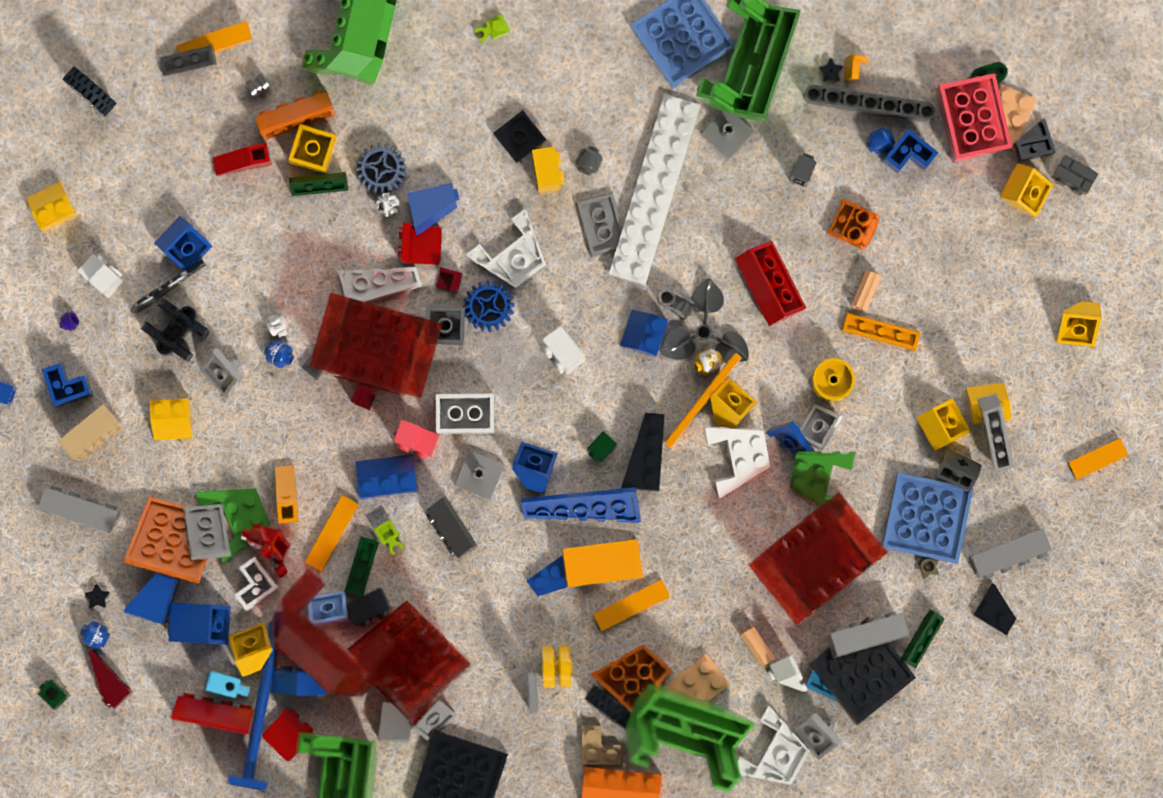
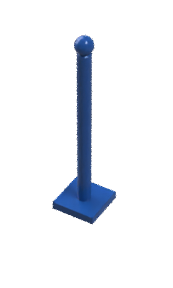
(257, 725)

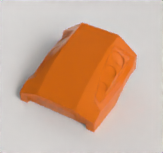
(853, 220)

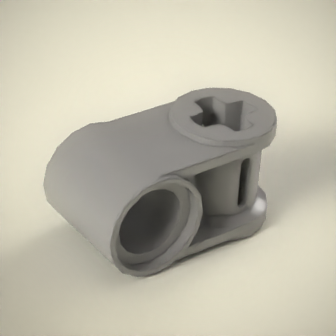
(676, 303)

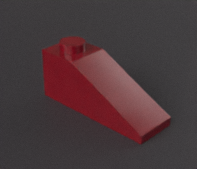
(110, 684)

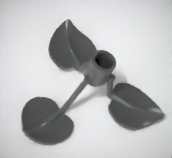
(679, 343)

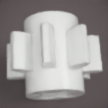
(387, 204)
(278, 325)

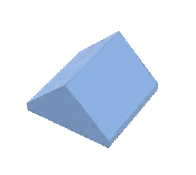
(328, 609)

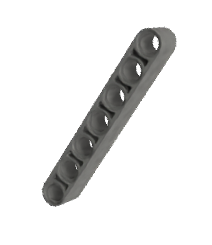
(878, 100)

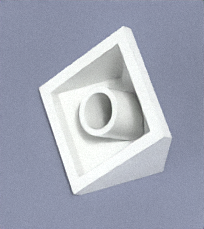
(820, 426)

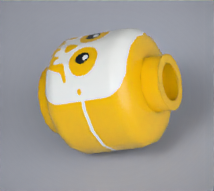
(708, 362)

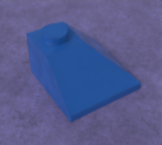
(534, 466)

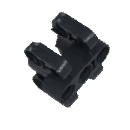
(167, 338)

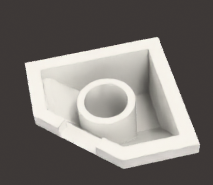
(787, 673)

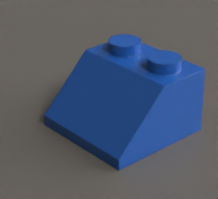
(183, 244)
(644, 332)

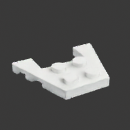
(518, 260)
(746, 453)
(782, 756)

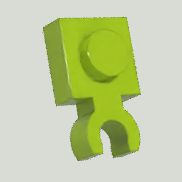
(495, 27)
(387, 534)

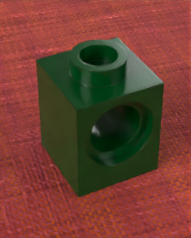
(601, 447)
(61, 696)

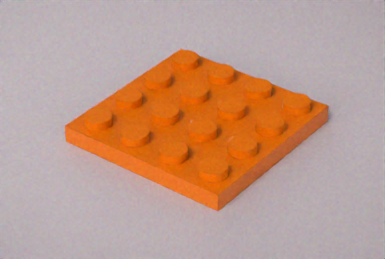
(162, 542)

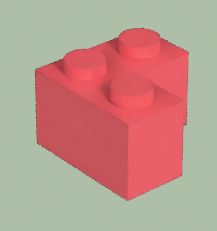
(416, 439)

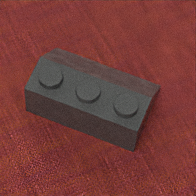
(450, 528)

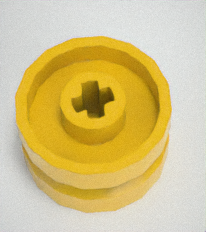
(833, 391)
(557, 666)

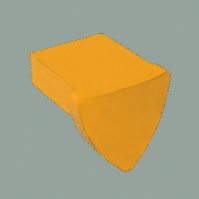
(852, 66)

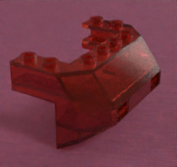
(316, 652)

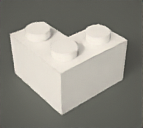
(100, 276)
(260, 584)

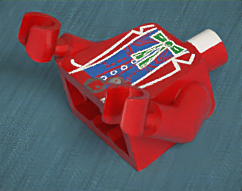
(269, 543)

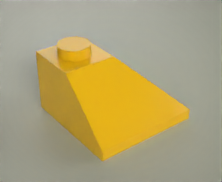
(1080, 324)
(730, 404)
(251, 648)

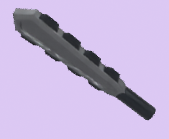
(156, 294)

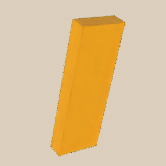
(1098, 458)

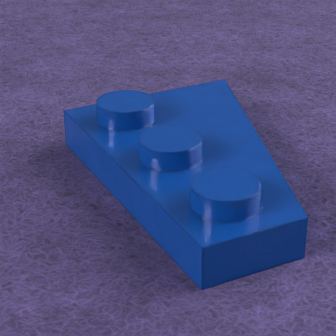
(790, 438)
(549, 579)

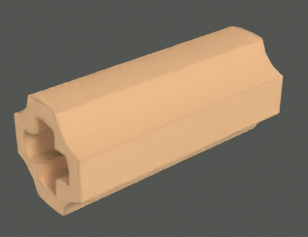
(865, 290)
(757, 646)

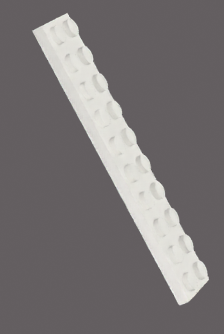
(654, 189)

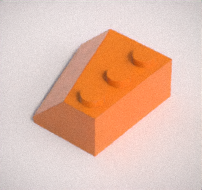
(632, 674)

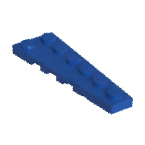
(600, 505)

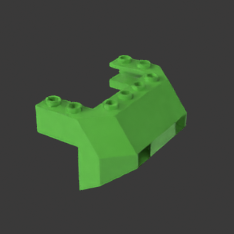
(357, 41)
(756, 60)
(689, 726)
(346, 764)

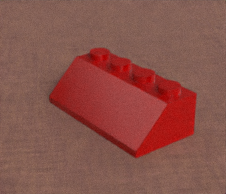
(770, 283)
(213, 714)

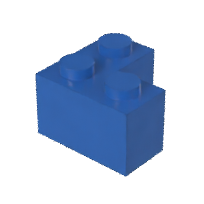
(911, 148)
(63, 390)
(294, 682)

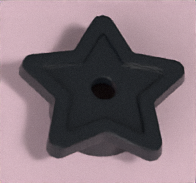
(834, 75)
(102, 596)

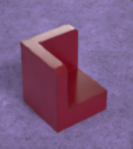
(449, 280)
(363, 397)

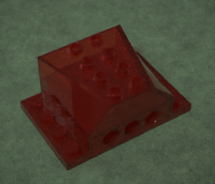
(375, 346)
(817, 558)
(419, 666)

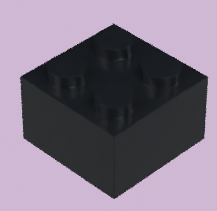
(368, 607)

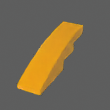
(221, 39)

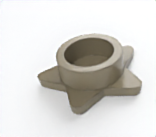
(927, 571)

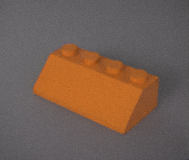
(289, 117)
(620, 783)

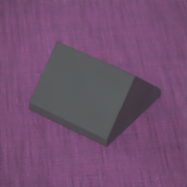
(453, 323)

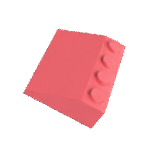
(973, 117)

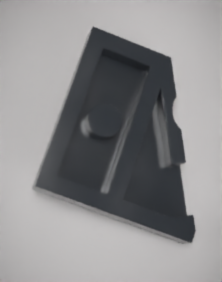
(1035, 143)
(995, 611)

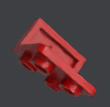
(420, 248)
(284, 733)

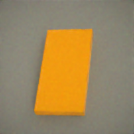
(602, 563)

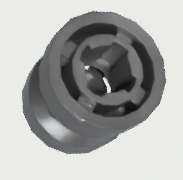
(258, 85)

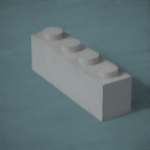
(995, 432)
(79, 510)
(1011, 553)
(867, 635)

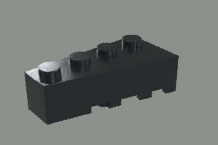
(646, 458)

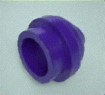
(69, 321)

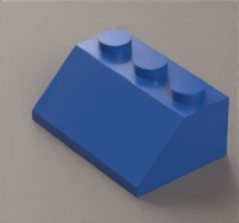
(386, 476)

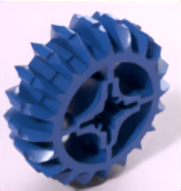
(502, 315)

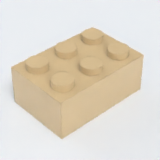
(91, 433)

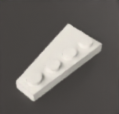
(378, 283)

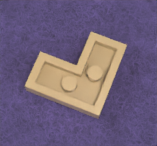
(596, 754)

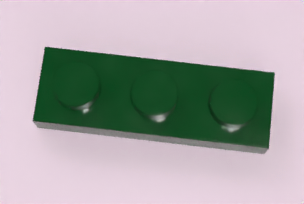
(318, 184)
(361, 566)
(922, 638)

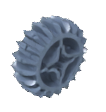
(373, 166)

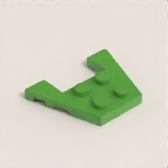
(813, 472)
(242, 510)

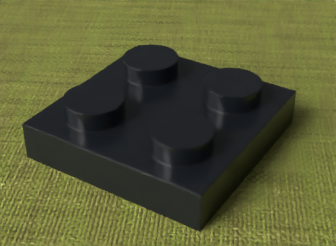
(519, 136)

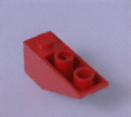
(242, 159)

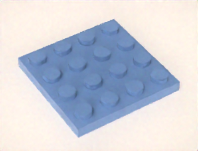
(682, 38)
(927, 518)

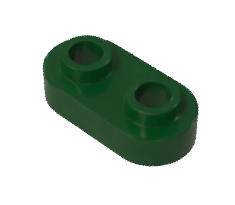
(989, 69)

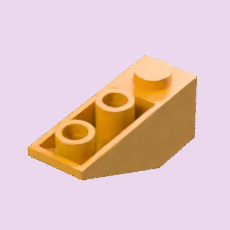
(286, 495)

